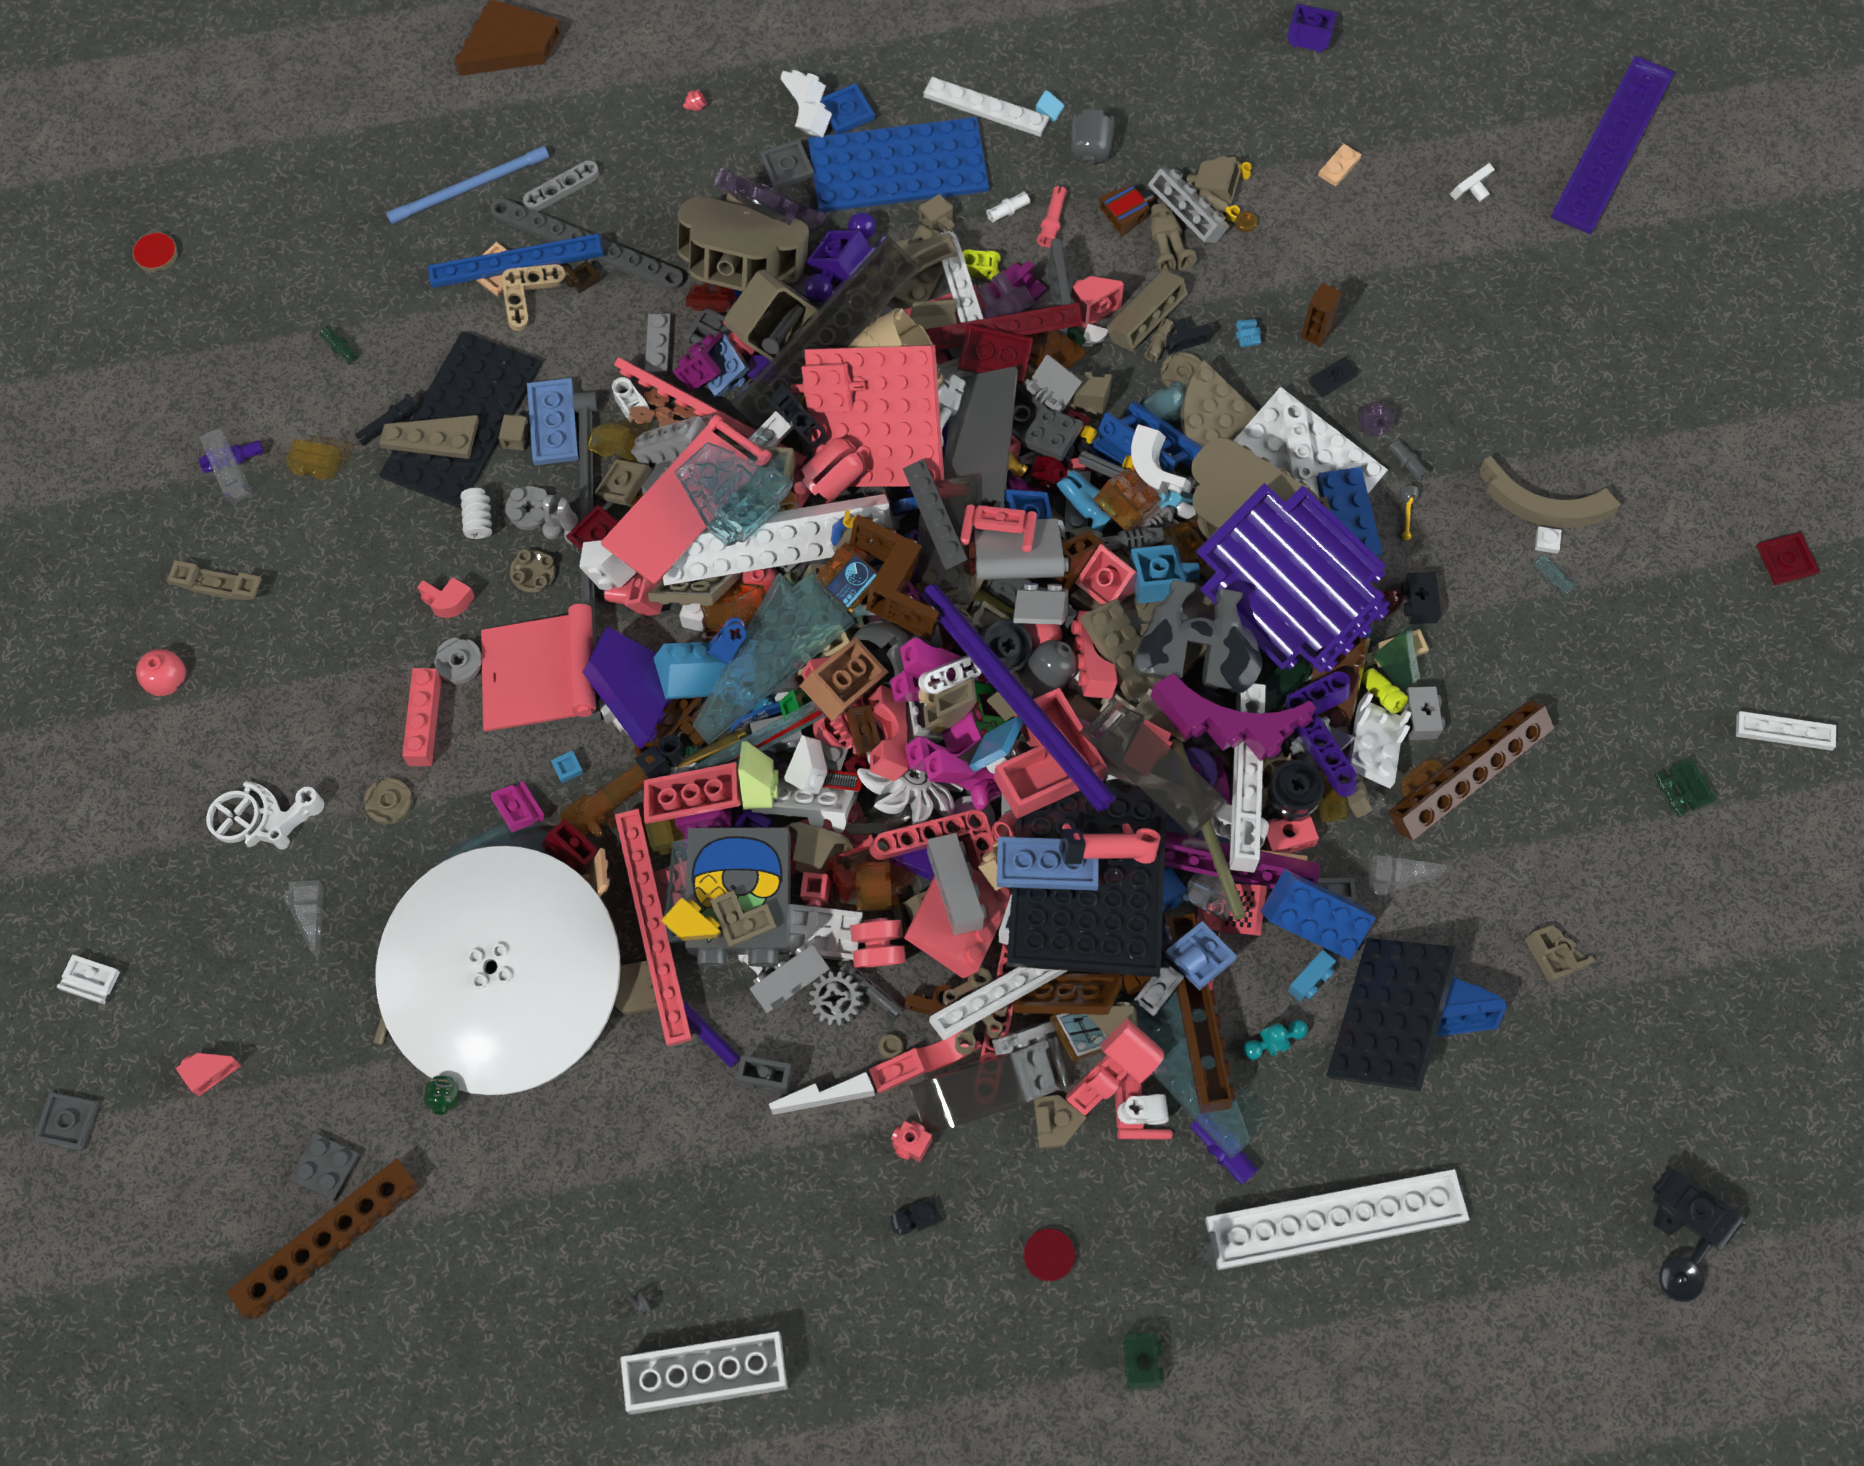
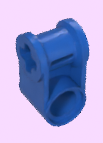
(725, 643)

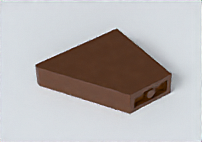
(507, 39)

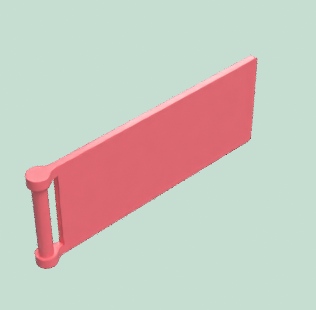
(664, 518)

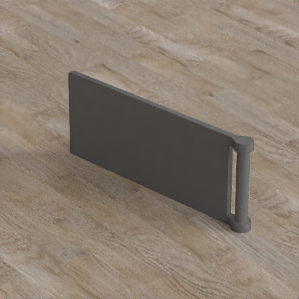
(982, 434)

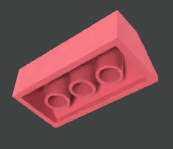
(692, 793)

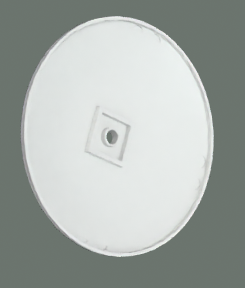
(550, 981)

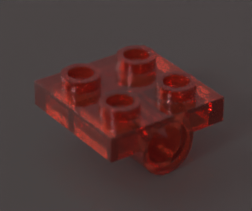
(702, 297)

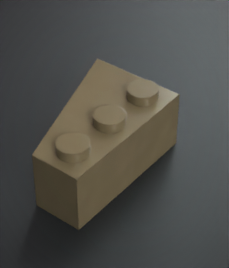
(1091, 395)

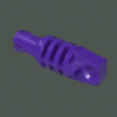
(241, 453)

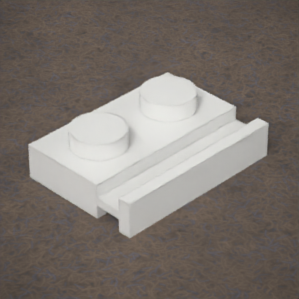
(88, 979)

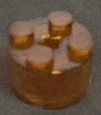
(873, 886)

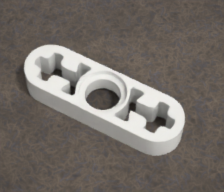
(941, 673)

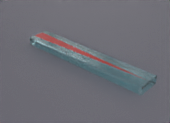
(767, 736)

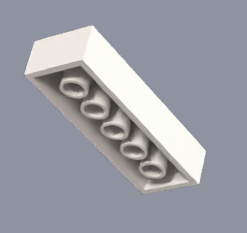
(703, 1373)

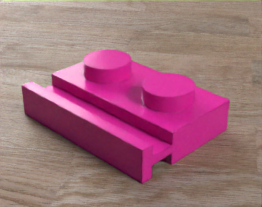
(517, 806)

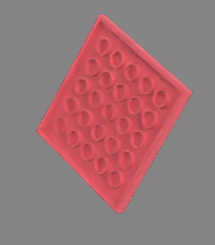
(895, 415)

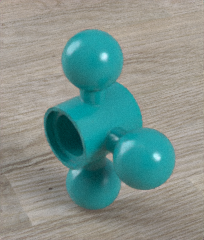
(1275, 1039)

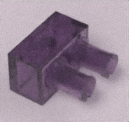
(1012, 299)

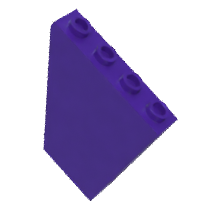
(628, 684)

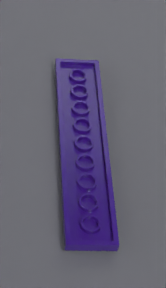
(1612, 145)

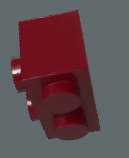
(570, 846)

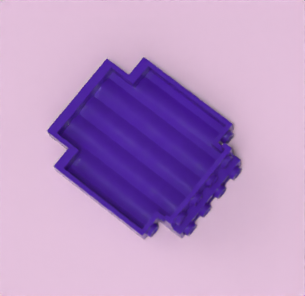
(1298, 577)

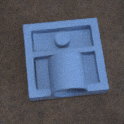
(731, 363)
(1200, 955)

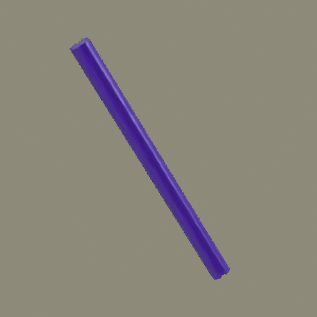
(1019, 699)

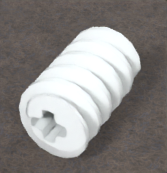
(476, 513)

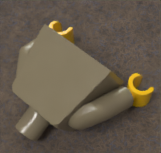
(1218, 182)

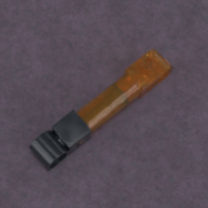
(589, 811)

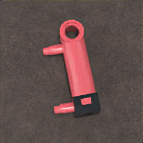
(1139, 845)

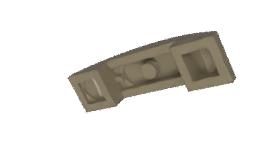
(214, 583)

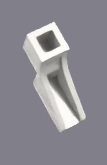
(808, 93)

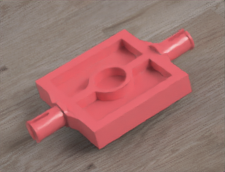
(827, 387)

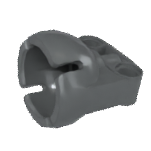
(884, 643)

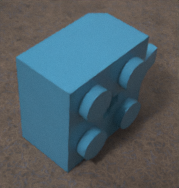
(1157, 569)

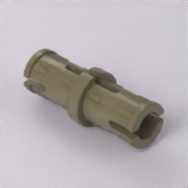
(1158, 340)

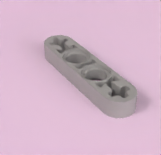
(559, 184)

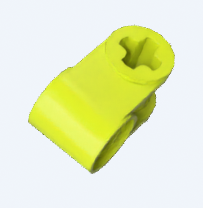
(981, 262)

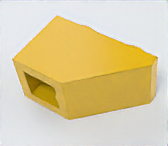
(689, 924)

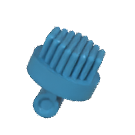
(1248, 333)

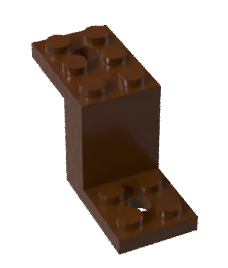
(900, 563)

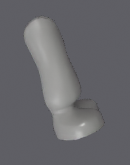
(558, 518)

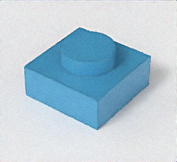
(567, 766)

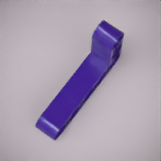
(1318, 732)

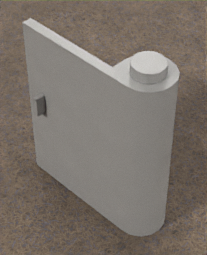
(1001, 553)

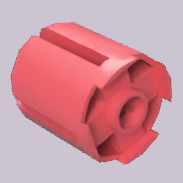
(833, 469)

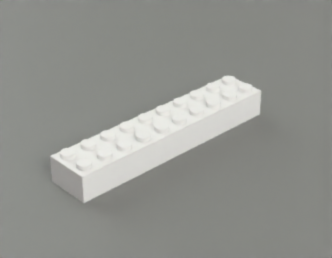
(783, 540)

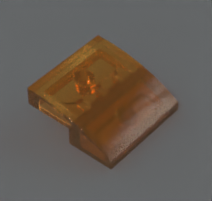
(1186, 541)

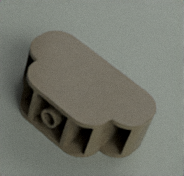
(734, 242)
(1228, 477)

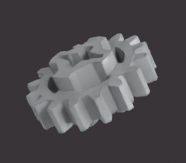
(834, 988)

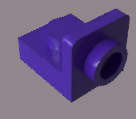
(756, 820)

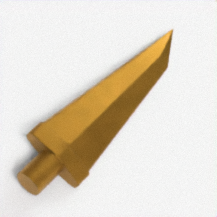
(715, 747)

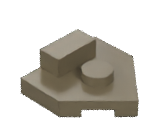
(1056, 1121)

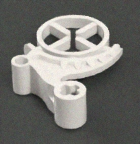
(274, 824)

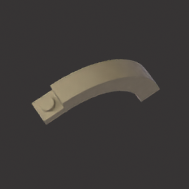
(1545, 510)

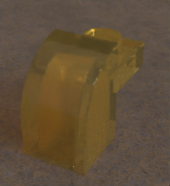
(612, 439)
(1332, 806)

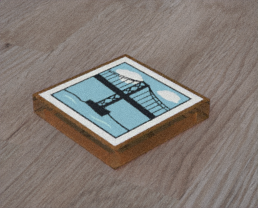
(1078, 1034)

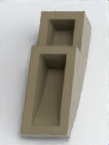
(950, 706)

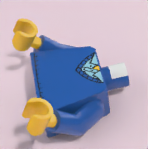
(1107, 449)

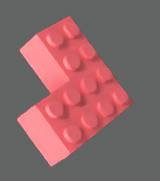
(1034, 776)

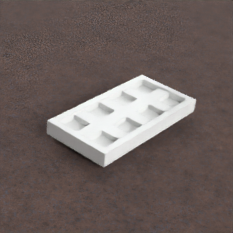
(824, 929)

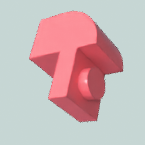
(448, 602)

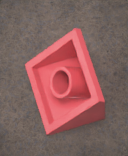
(1107, 577)

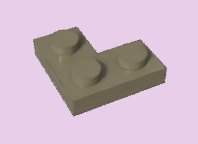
(741, 926)

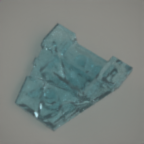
(731, 492)

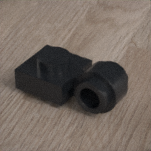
(923, 1215)

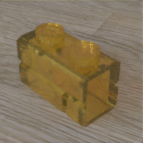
(313, 459)

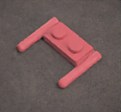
(999, 520)
(1127, 1088)

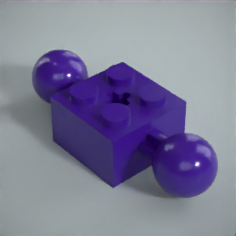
(838, 255)

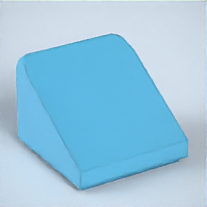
(1049, 106)

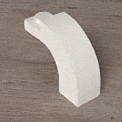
(1145, 457)

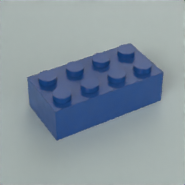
(1317, 914)

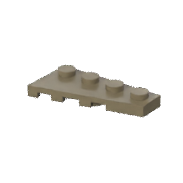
(437, 437)

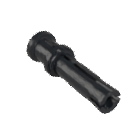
(396, 413)

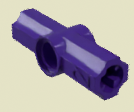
(1239, 1166)

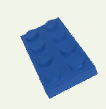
(1351, 504)

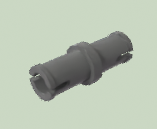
(1409, 460)

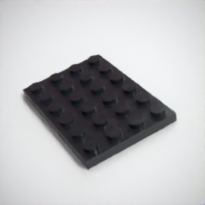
(1393, 1014)

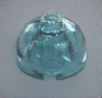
(1167, 402)

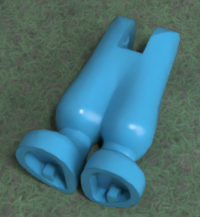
(1081, 495)

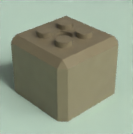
(747, 316)

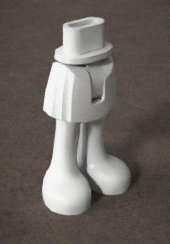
(949, 398)

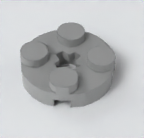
(521, 497)
(459, 648)

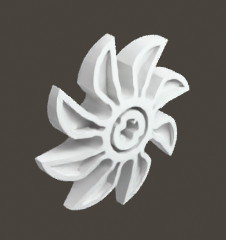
(913, 789)

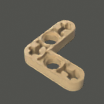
(518, 288)

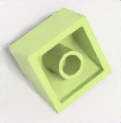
(757, 778)

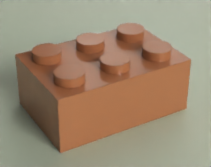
(843, 679)

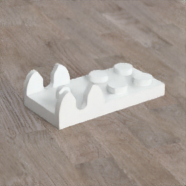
(1377, 741)
(828, 804)

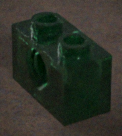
(1136, 1377)

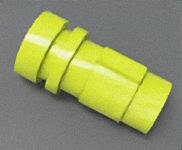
(1382, 690)

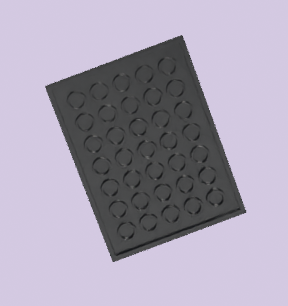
(1101, 928)

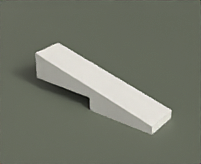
(810, 1096)

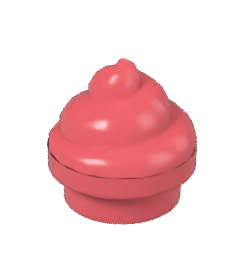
(694, 100)

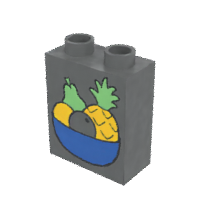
(759, 872)

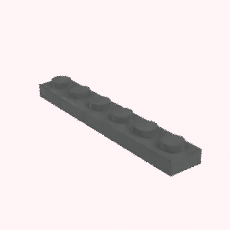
(935, 514)

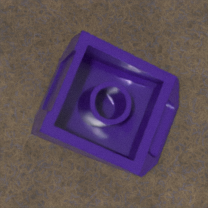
(1311, 27)

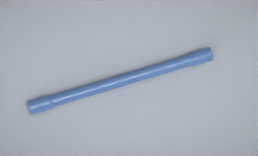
(528, 159)

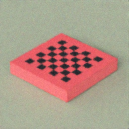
(1253, 900)

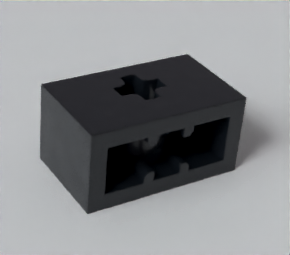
(1422, 598)

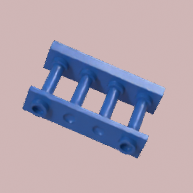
(1179, 445)

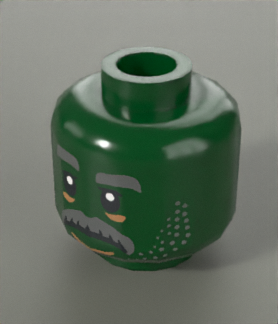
(441, 1094)

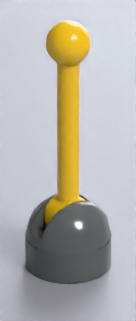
(1409, 495)

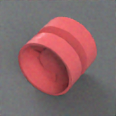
(877, 937)

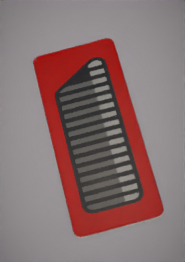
(842, 780)

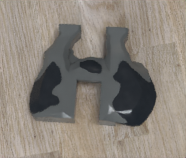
(1231, 649)

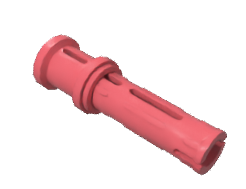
(1051, 224)

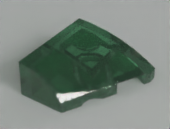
(1400, 660)

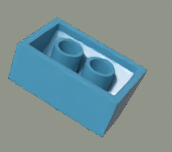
(687, 670)

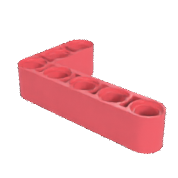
(938, 828)

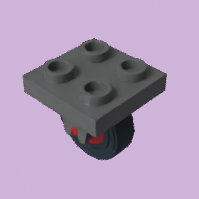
(1053, 435)

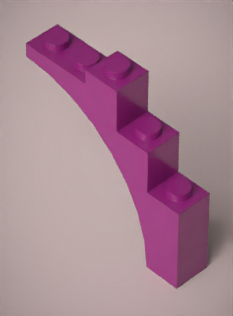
(1227, 727)

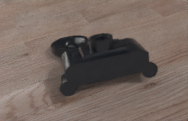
(1702, 1214)

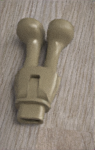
(1164, 228)

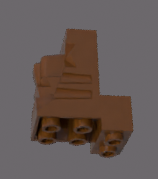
(1079, 552)

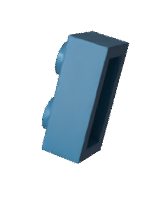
(1317, 970)

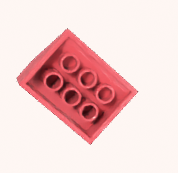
(933, 933)

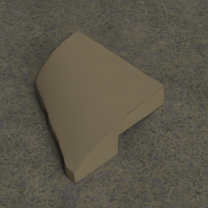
(1551, 946)

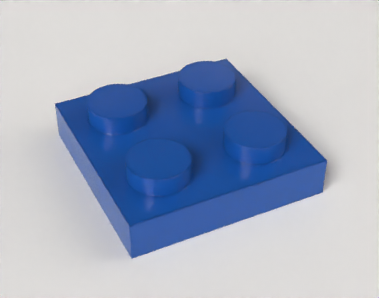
(847, 108)

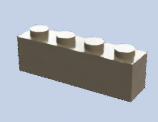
(1147, 310)

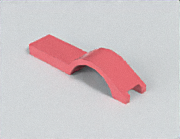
(916, 1062)

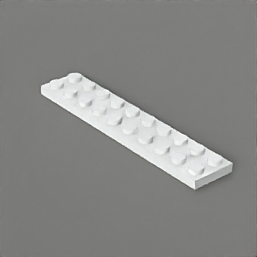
(1338, 1219)

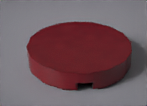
(1049, 1255)

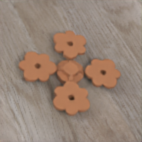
(662, 414)

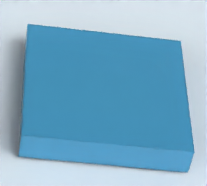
(996, 744)

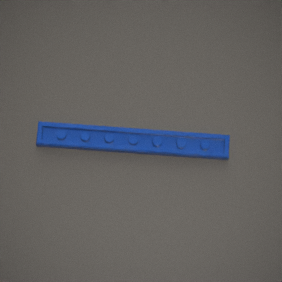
(496, 263)

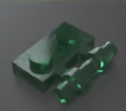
(1691, 784)

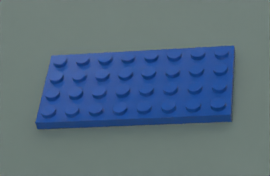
(898, 164)

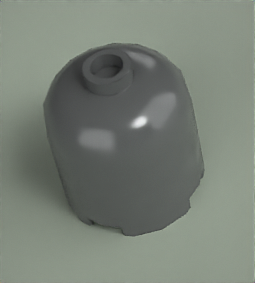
(1091, 136)
(1049, 667)

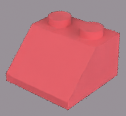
(1097, 298)

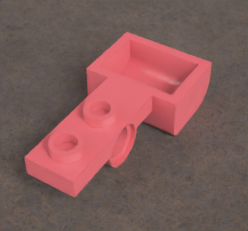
(1126, 1052)

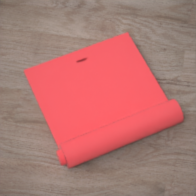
(537, 670)

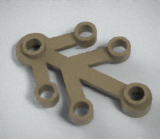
(966, 1036)

